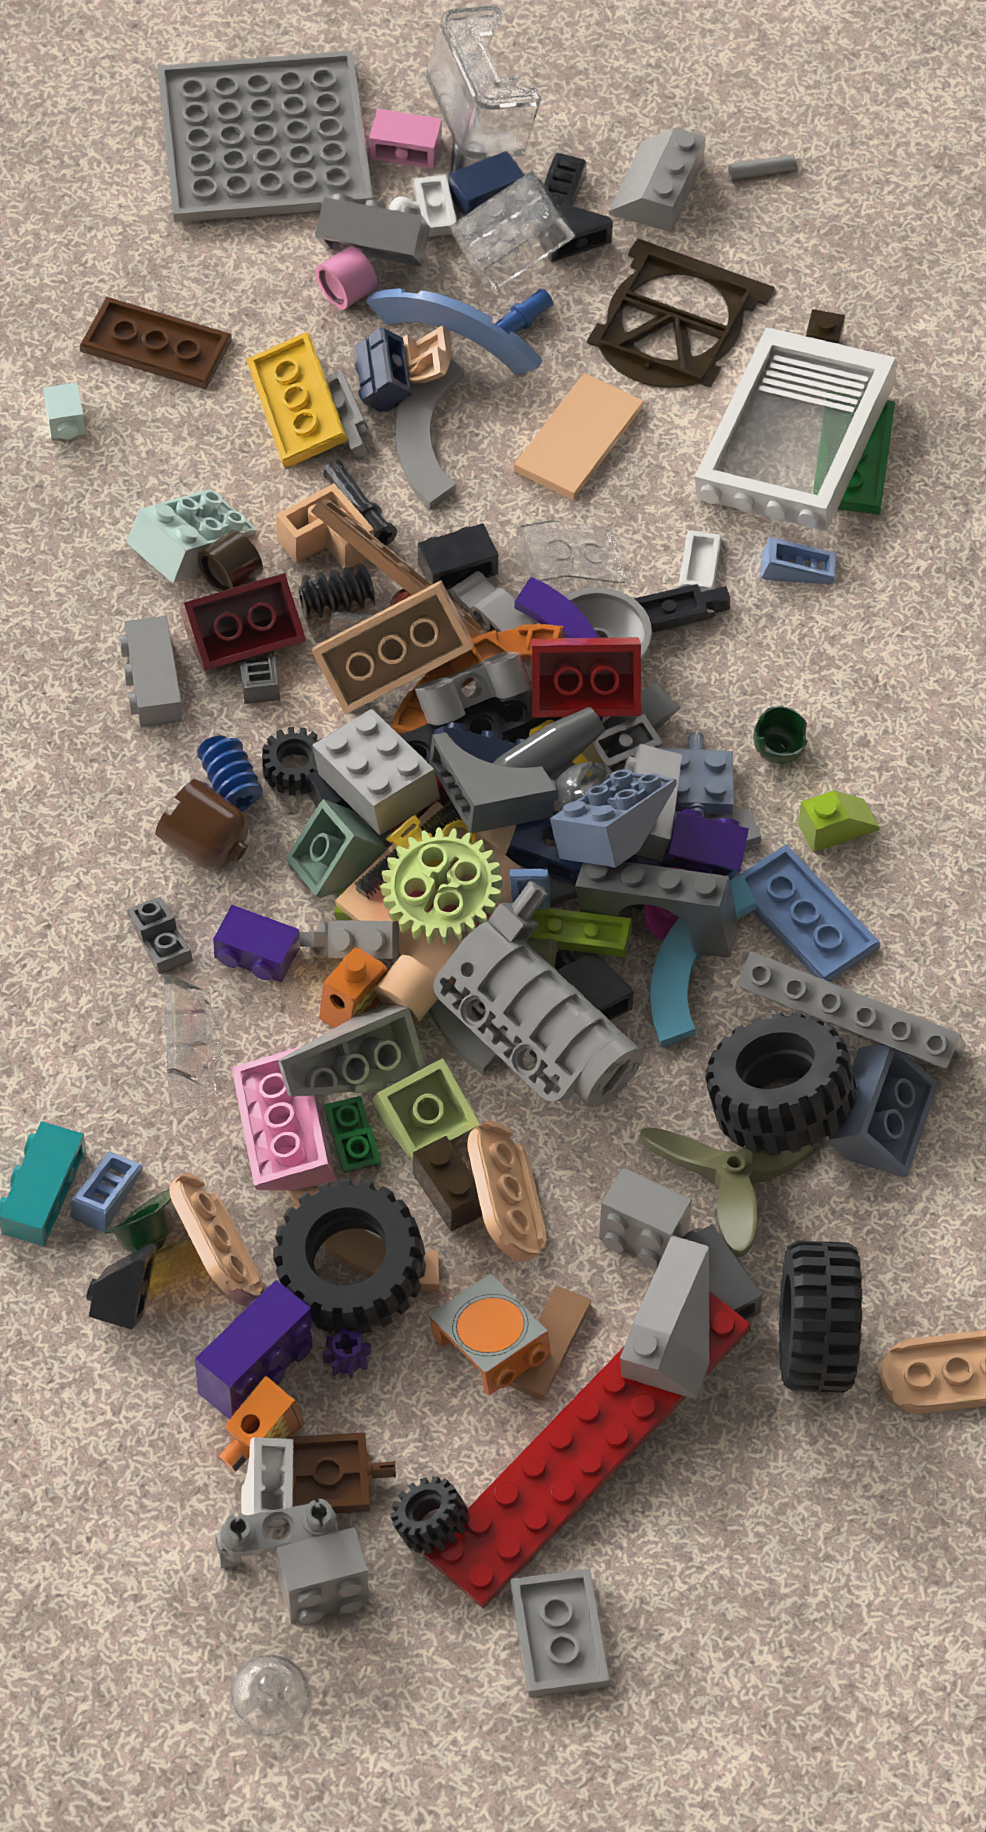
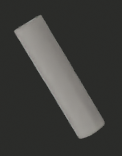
(762, 167)

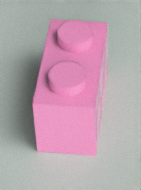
(405, 138)

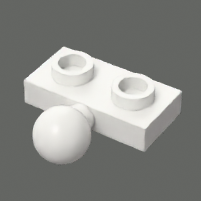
(433, 203)

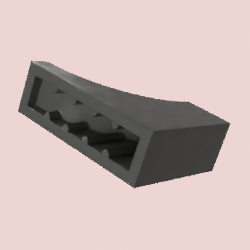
(489, 793)
(726, 1274)

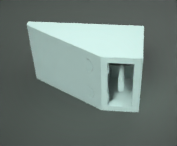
(179, 529)

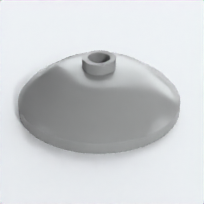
(613, 614)

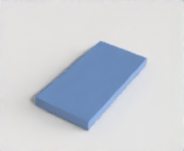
(807, 915)

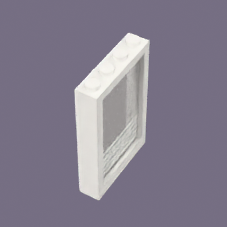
(795, 429)

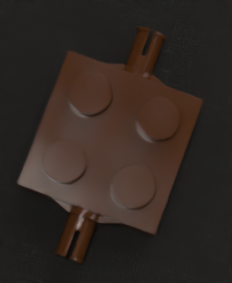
(336, 1471)

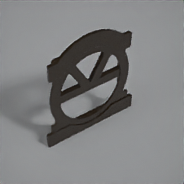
(688, 370)

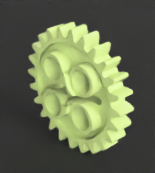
(412, 874)

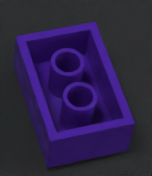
(255, 1345)

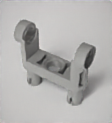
(248, 1533)

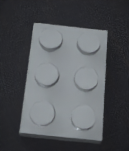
(559, 1633)

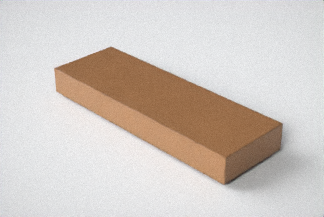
(562, 1319)

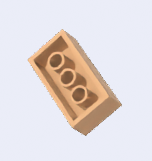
(393, 647)

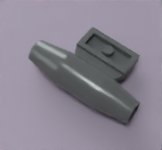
(555, 744)

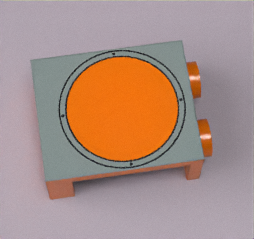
(492, 1332)

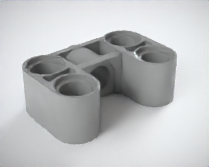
(495, 676)

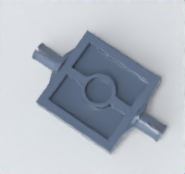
(704, 778)

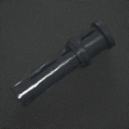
(372, 512)

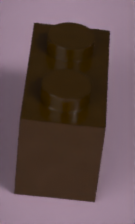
(447, 1183)

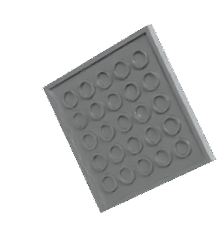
(263, 135)

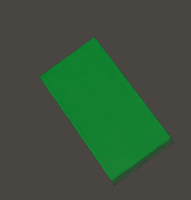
(867, 483)

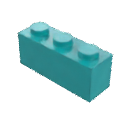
(41, 1183)

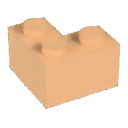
(305, 534)

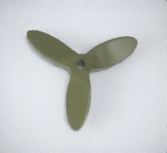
(731, 1174)

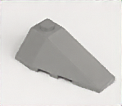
(357, 1055)
(672, 1325)

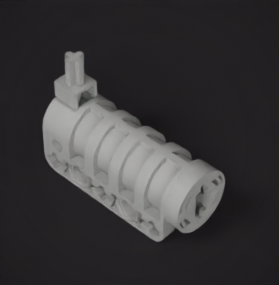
(535, 1010)

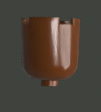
(204, 827)

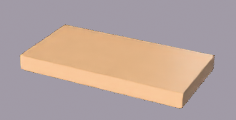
(578, 436)

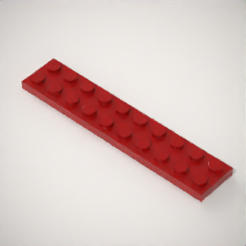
(565, 1469)

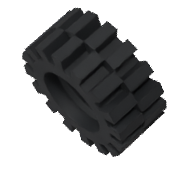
(279, 748)
(440, 1526)

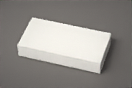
(700, 559)

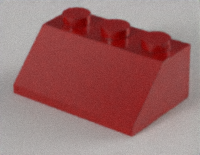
(585, 674)

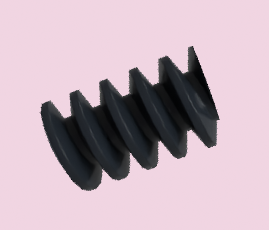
(336, 591)

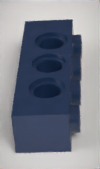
(530, 852)

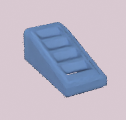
(795, 572)
(520, 878)
(97, 1211)

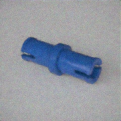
(523, 314)

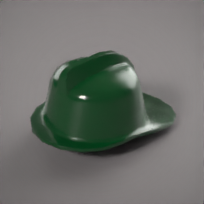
(145, 1224)

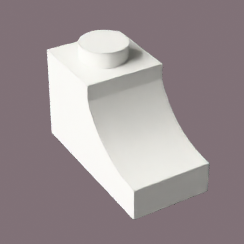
(268, 1477)

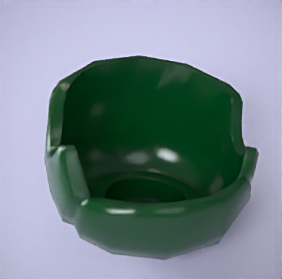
(777, 728)

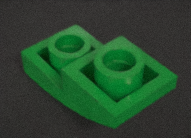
(352, 1134)

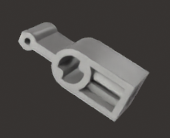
(488, 605)

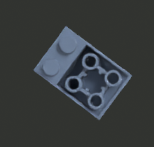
(611, 818)

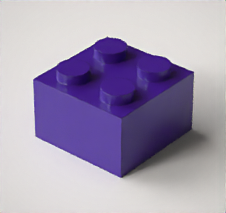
(706, 844)

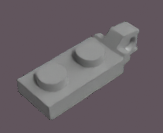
(350, 414)
(340, 937)

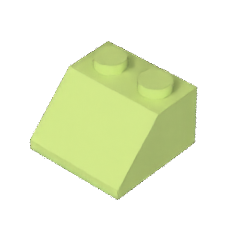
(425, 1108)

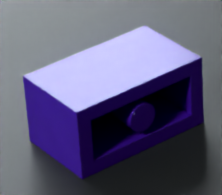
(256, 944)

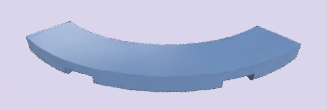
(439, 310)

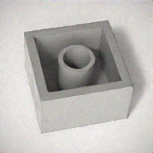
(642, 1217)
(323, 1576)

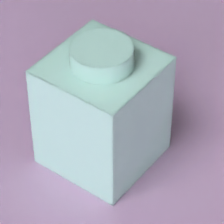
(64, 411)

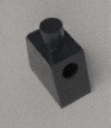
(596, 982)

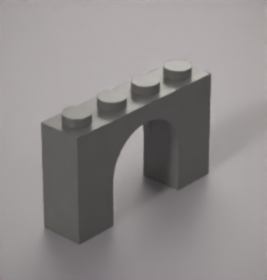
(695, 897)

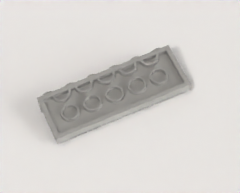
(850, 1011)

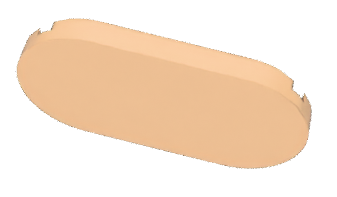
(506, 1191)
(216, 1239)
(936, 1373)

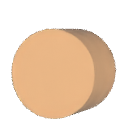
(408, 985)

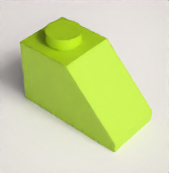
(834, 819)

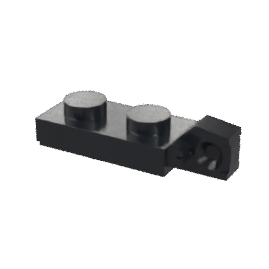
(684, 606)

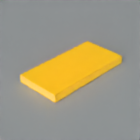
(297, 399)

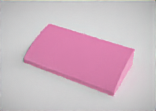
(281, 1131)

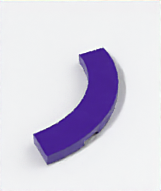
(553, 608)

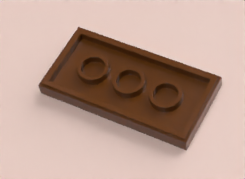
(156, 342)

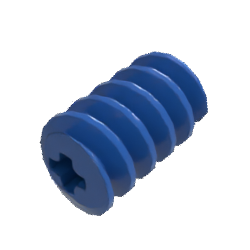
(230, 770)

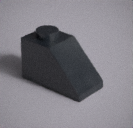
(590, 232)
(123, 1289)

